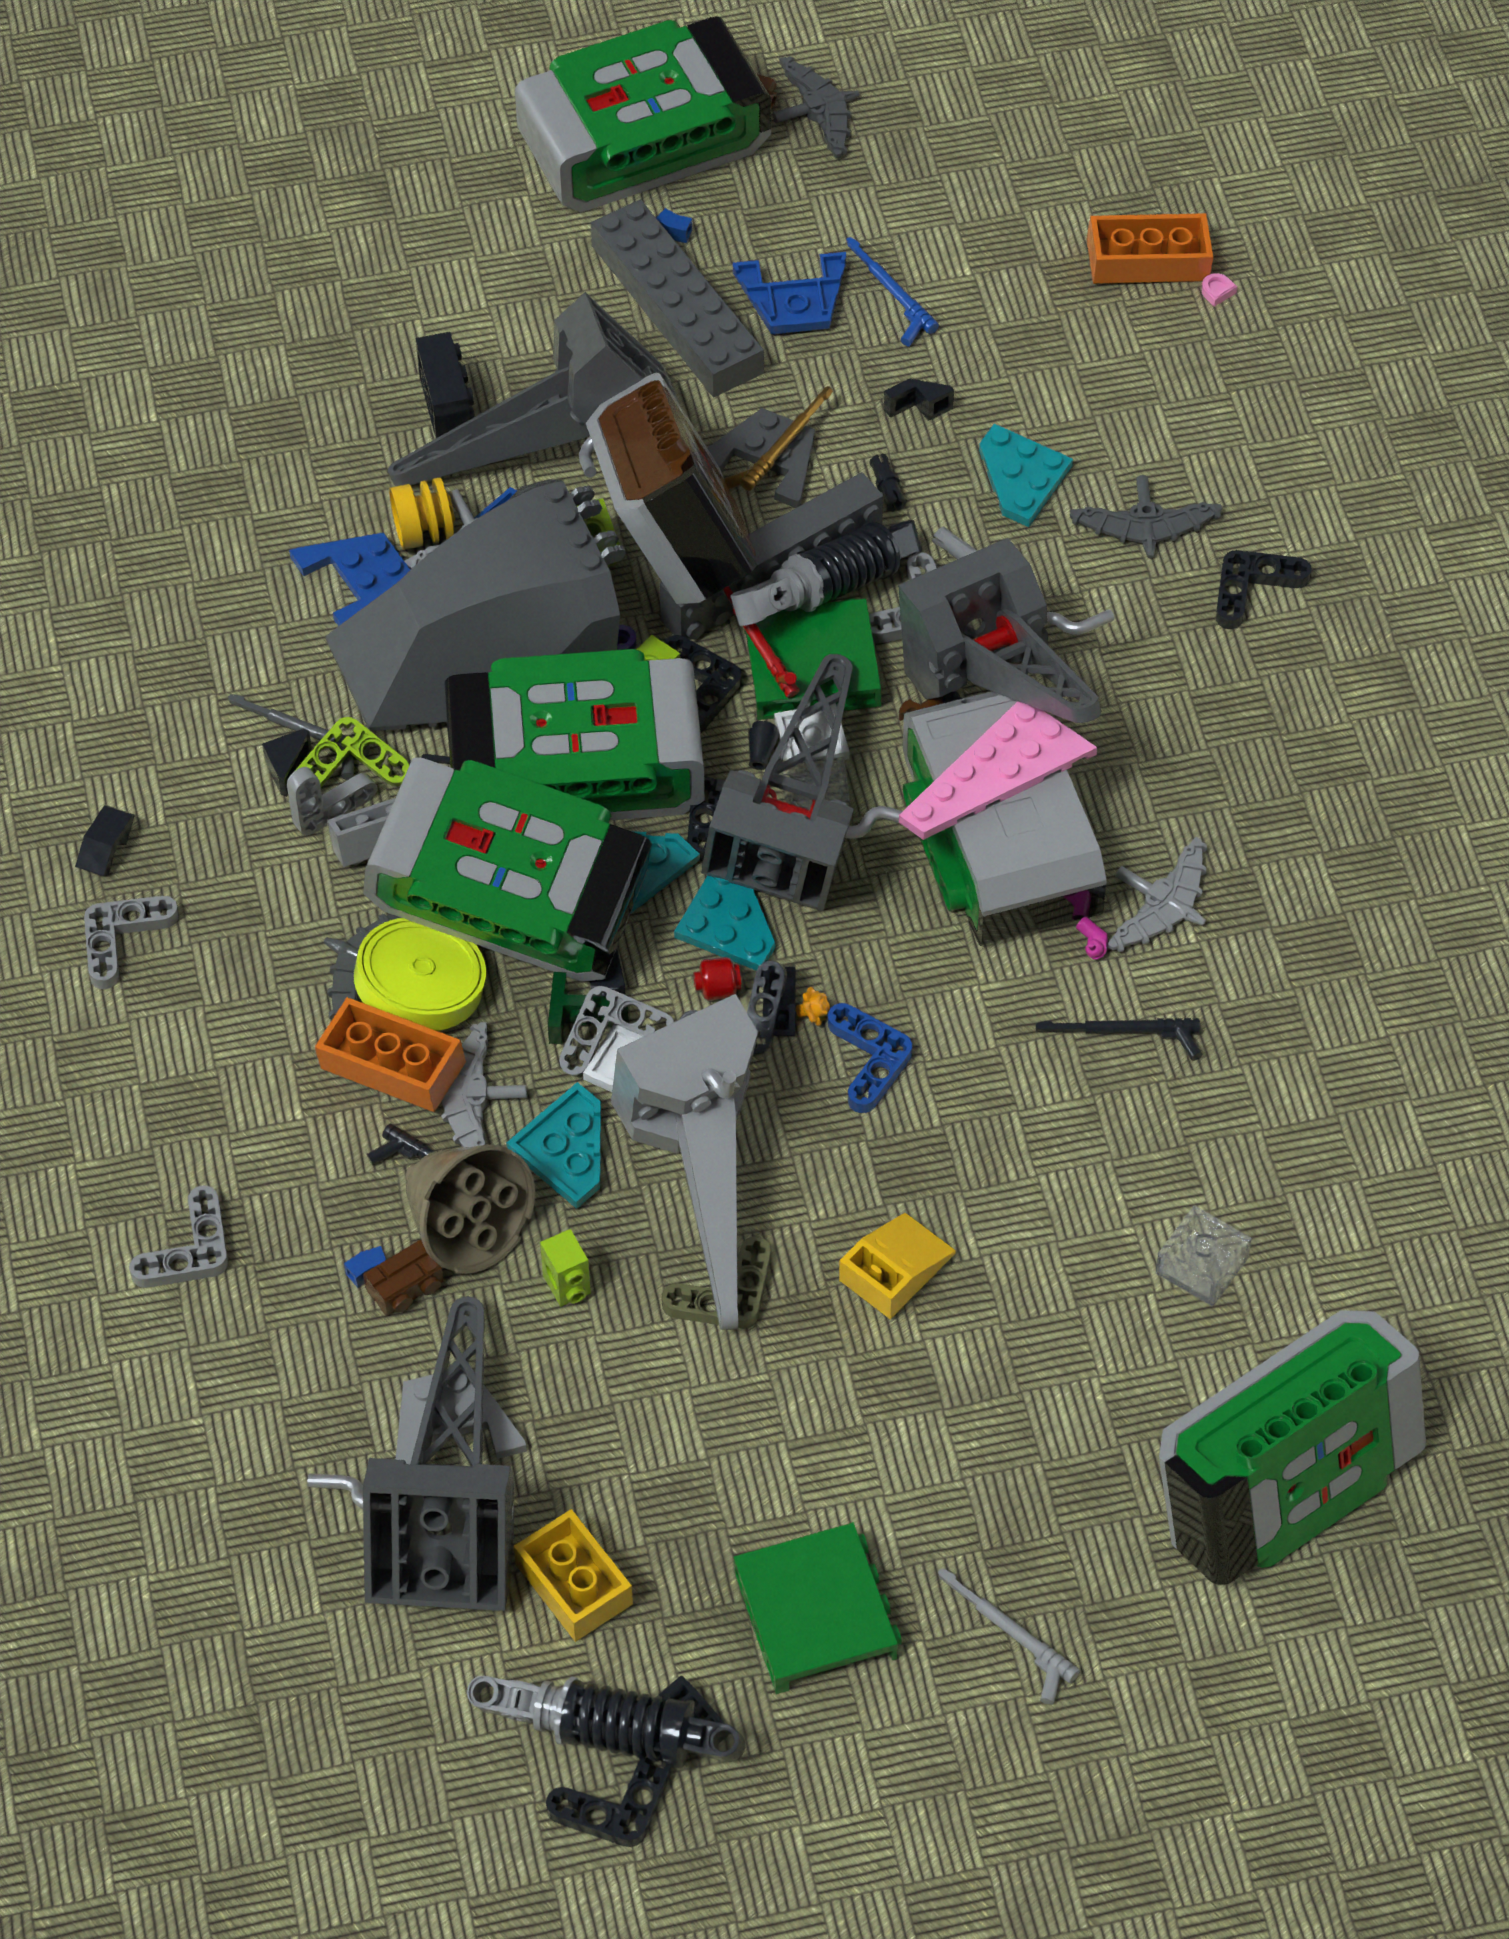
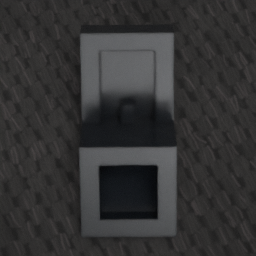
(929, 398)
(102, 838)
(786, 1018)

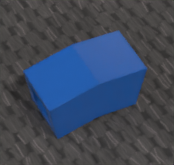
(677, 226)
(362, 1263)

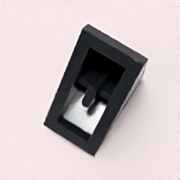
(285, 755)

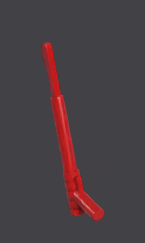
(785, 679)

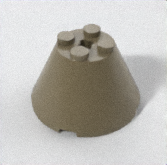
(470, 1204)

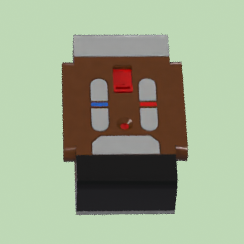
(670, 491)

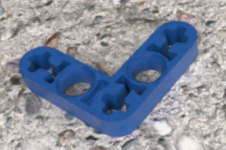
(881, 1055)

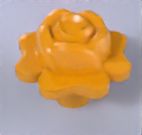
(814, 1006)

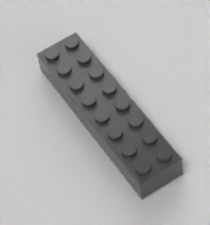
(677, 298)
(800, 530)

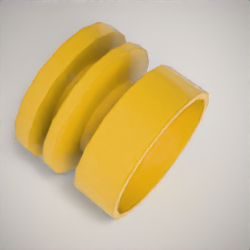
(421, 513)

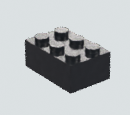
(444, 382)

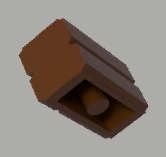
(403, 1279)

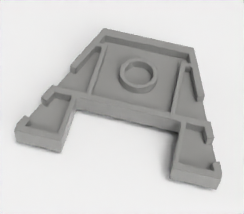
(456, 1397)

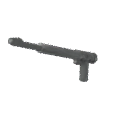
(297, 724)

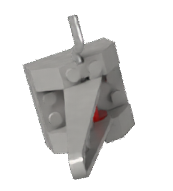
(685, 1096)

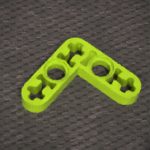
(355, 747)

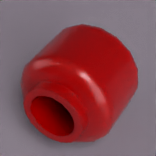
(717, 978)

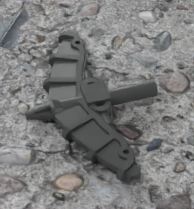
(820, 104)
(1146, 521)
(344, 968)

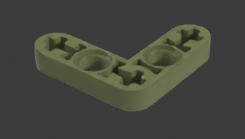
(701, 1294)

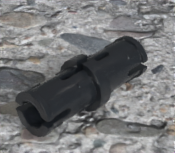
(887, 482)

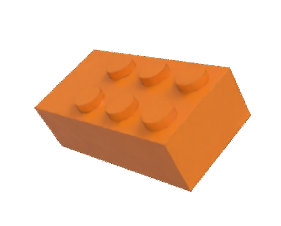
(1149, 248)
(390, 1054)

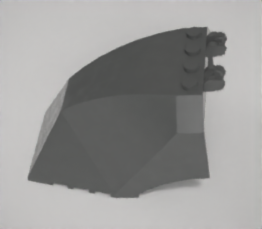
(495, 590)

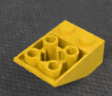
(893, 1263)

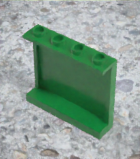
(802, 643)
(815, 1604)

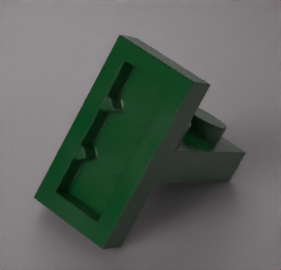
(566, 1007)

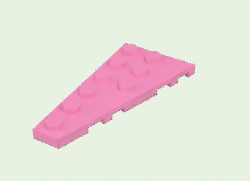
(1000, 764)

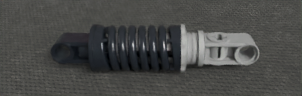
(829, 571)
(609, 1719)

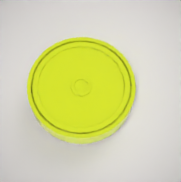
(420, 974)

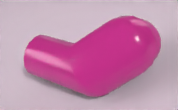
(1097, 938)

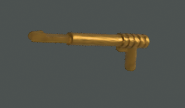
(750, 478)

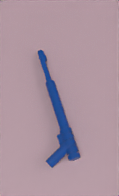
(914, 311)

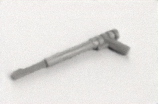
(1046, 1658)

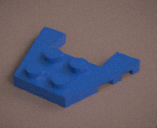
(794, 303)
(364, 562)

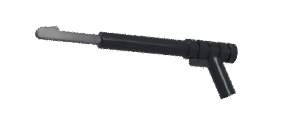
(1168, 1028)
(398, 1142)

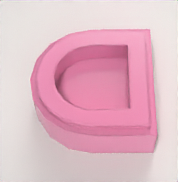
(1217, 288)

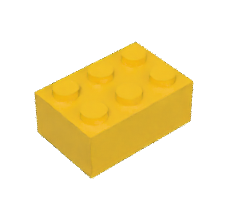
(573, 1575)

